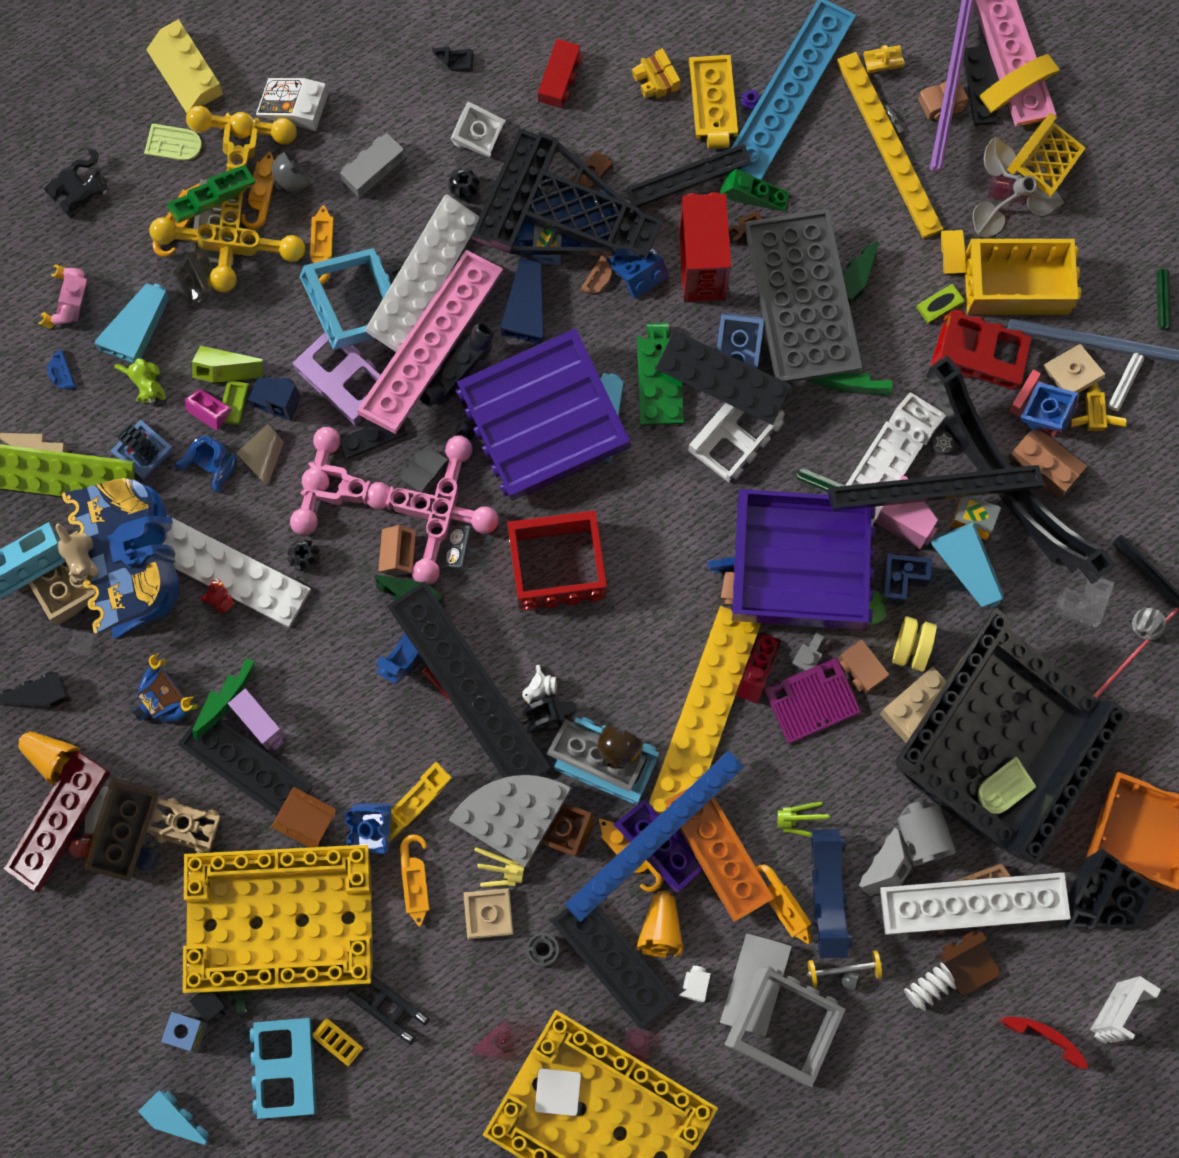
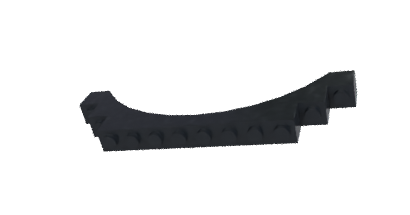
(970, 434)

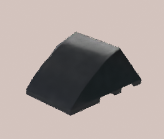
(1108, 894)

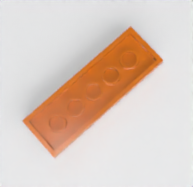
(724, 859)

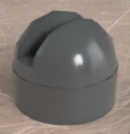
(850, 980)

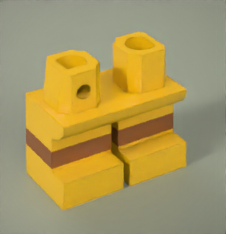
(659, 73)

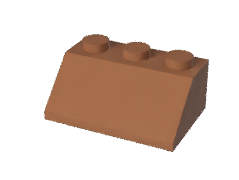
(1056, 464)

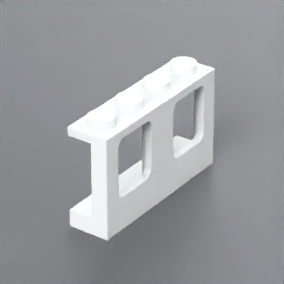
(725, 426)
(1110, 1021)

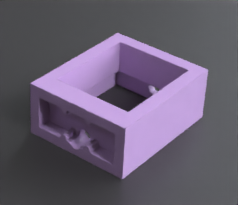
(257, 720)

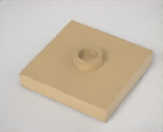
(1074, 370)
(488, 913)

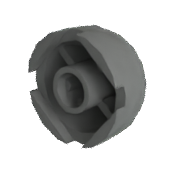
(289, 174)

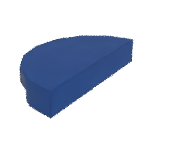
(60, 372)
(721, 565)

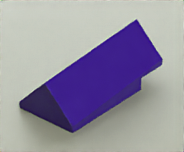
(671, 860)

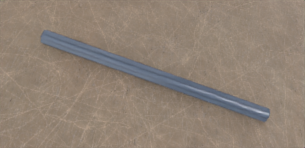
(1094, 340)

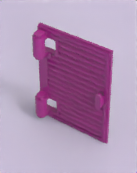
(812, 701)

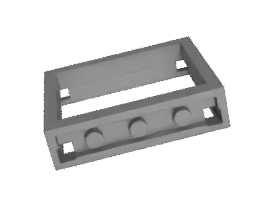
(821, 1043)

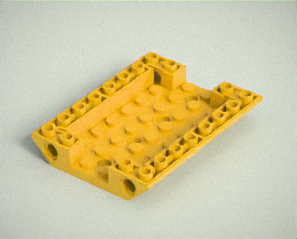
(278, 889)
(615, 1092)

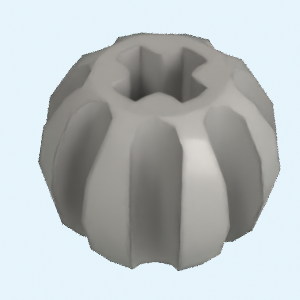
(1149, 623)

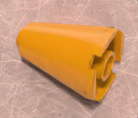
(46, 754)
(661, 928)

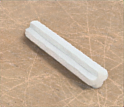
(1126, 382)

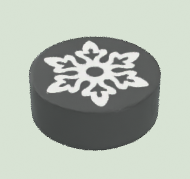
(943, 443)

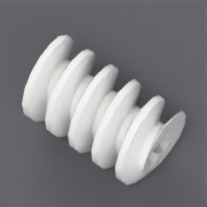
(928, 989)

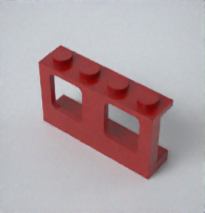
(982, 362)

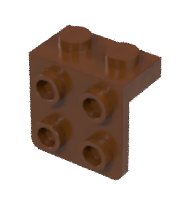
(969, 963)

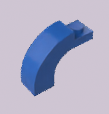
(399, 662)

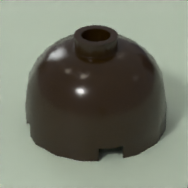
(618, 748)

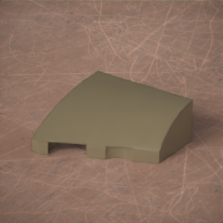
(262, 453)

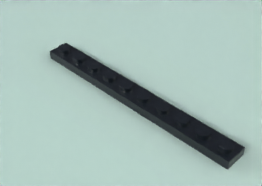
(935, 488)

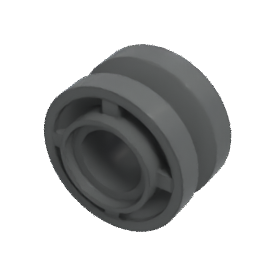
(534, 942)

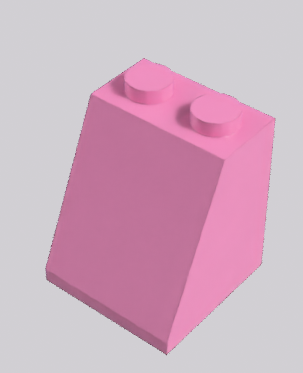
(909, 521)

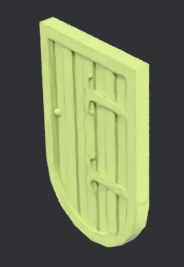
(172, 143)
(1005, 787)

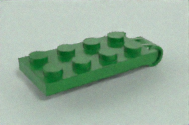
(658, 394)

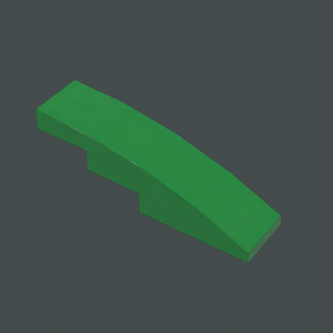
(209, 195)
(855, 383)
(217, 704)

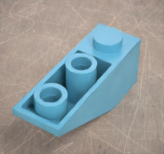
(167, 1117)

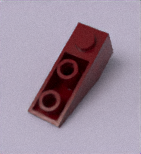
(758, 668)

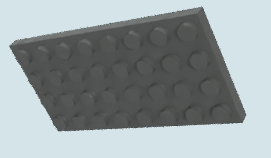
(802, 296)

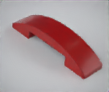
(1070, 1054)

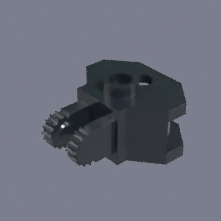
(548, 713)

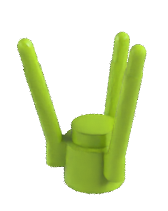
(787, 819)

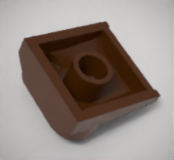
(569, 830)

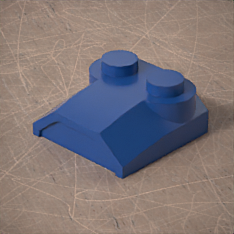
(1050, 407)

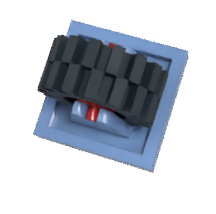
(143, 446)

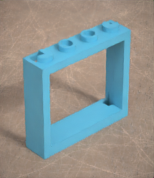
(321, 304)

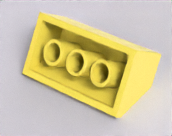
(183, 67)

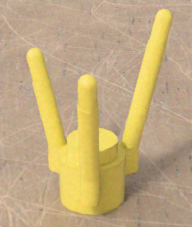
(512, 871)

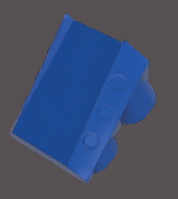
(369, 826)

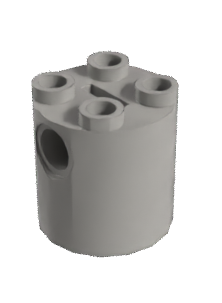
(925, 833)

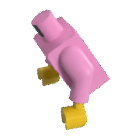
(70, 297)

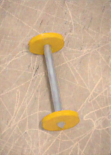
(876, 964)

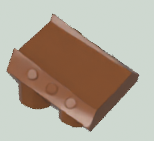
(303, 818)

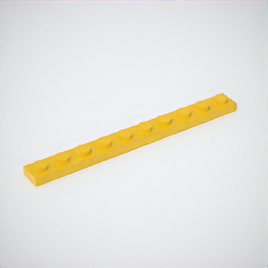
(889, 145)

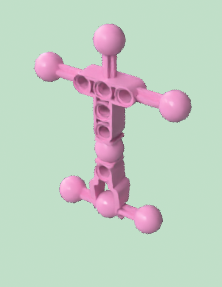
(380, 496)

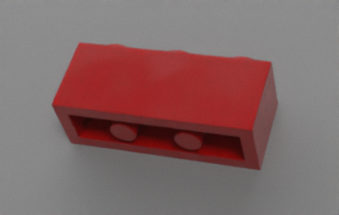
(560, 73)

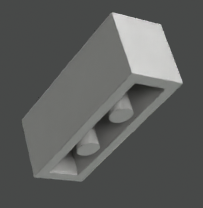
(372, 164)

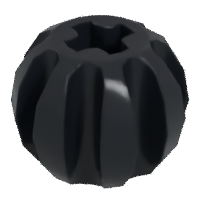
(464, 184)
(297, 552)

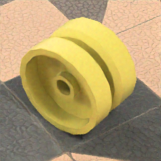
(918, 645)

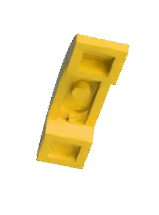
(1018, 81)
(418, 799)

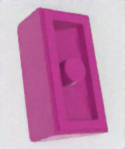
(207, 409)

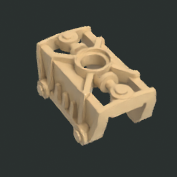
(179, 836)

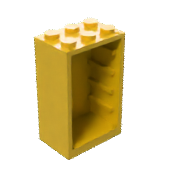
(1021, 276)

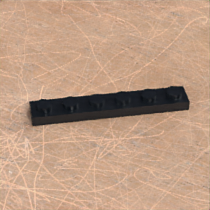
(688, 176)

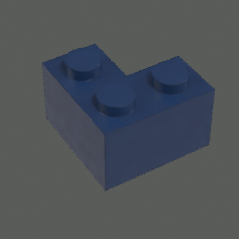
(275, 396)
(899, 573)

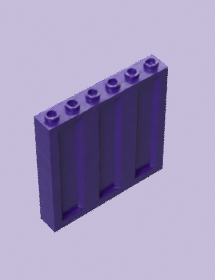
(543, 415)
(802, 561)

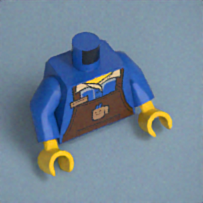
(161, 695)

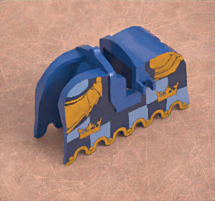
(134, 567)

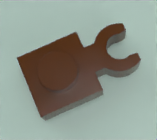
(740, 230)

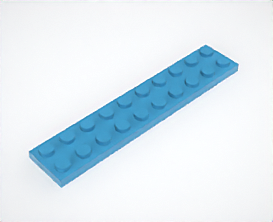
(793, 84)

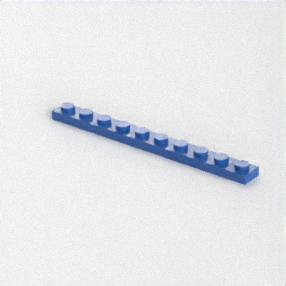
(654, 836)

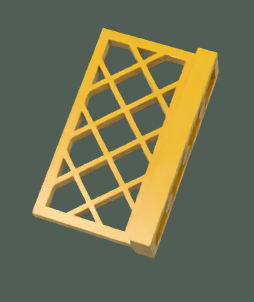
(1035, 146)

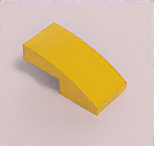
(953, 251)

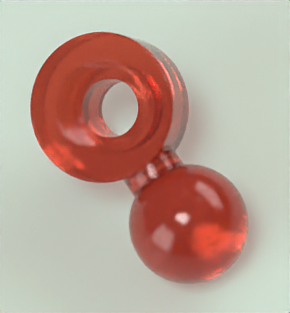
(80, 847)

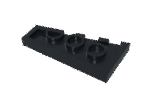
(980, 76)

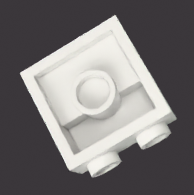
(917, 418)

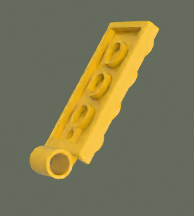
(713, 99)

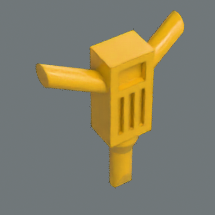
(1096, 412)

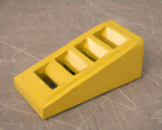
(332, 1048)

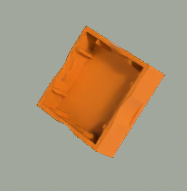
(1140, 830)

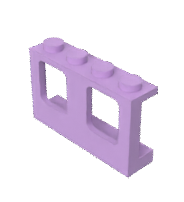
(331, 383)

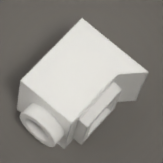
(696, 984)

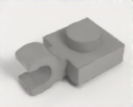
(808, 656)

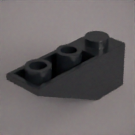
(42, 693)

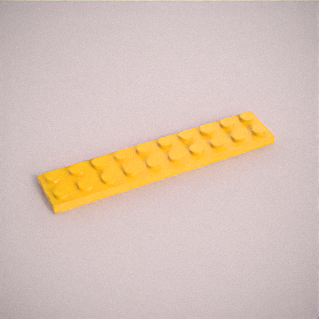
(706, 706)

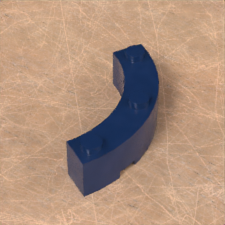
(829, 894)

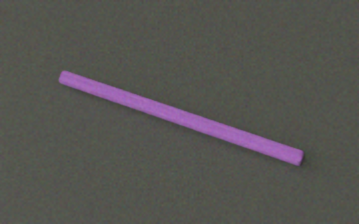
(951, 86)

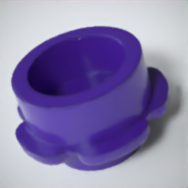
(745, 99)

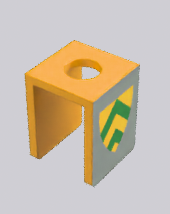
(978, 511)

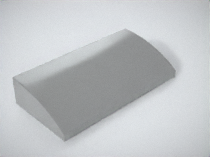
(754, 954)

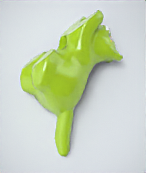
(143, 375)

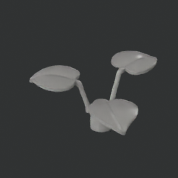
(985, 216)

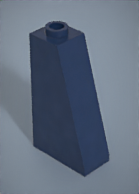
(524, 308)

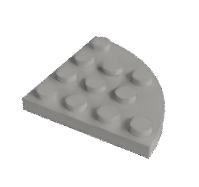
(512, 813)

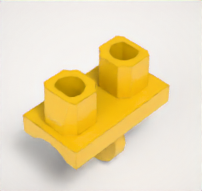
(883, 59)

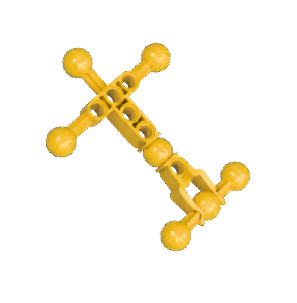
(241, 126)

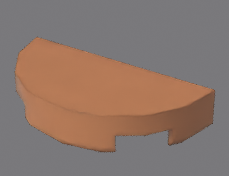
(598, 278)

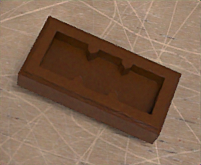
(596, 163)

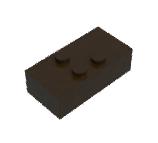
(120, 829)

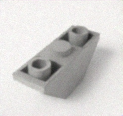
(888, 866)

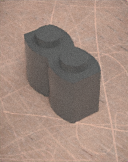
(424, 470)

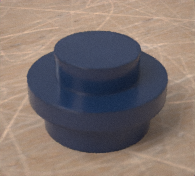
(147, 859)

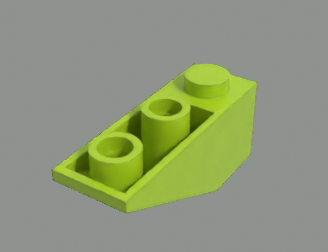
(221, 366)

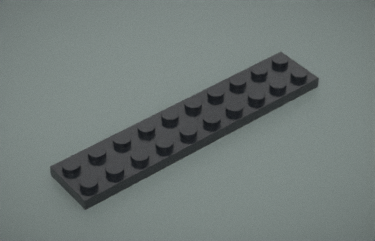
(467, 684)

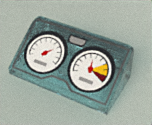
(456, 547)

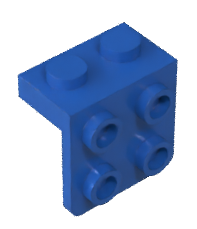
(640, 273)

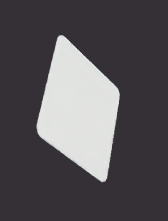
(557, 1092)

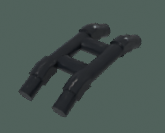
(389, 1022)

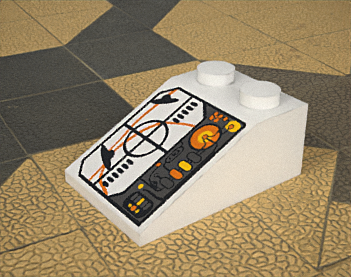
(293, 99)

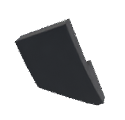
(455, 59)

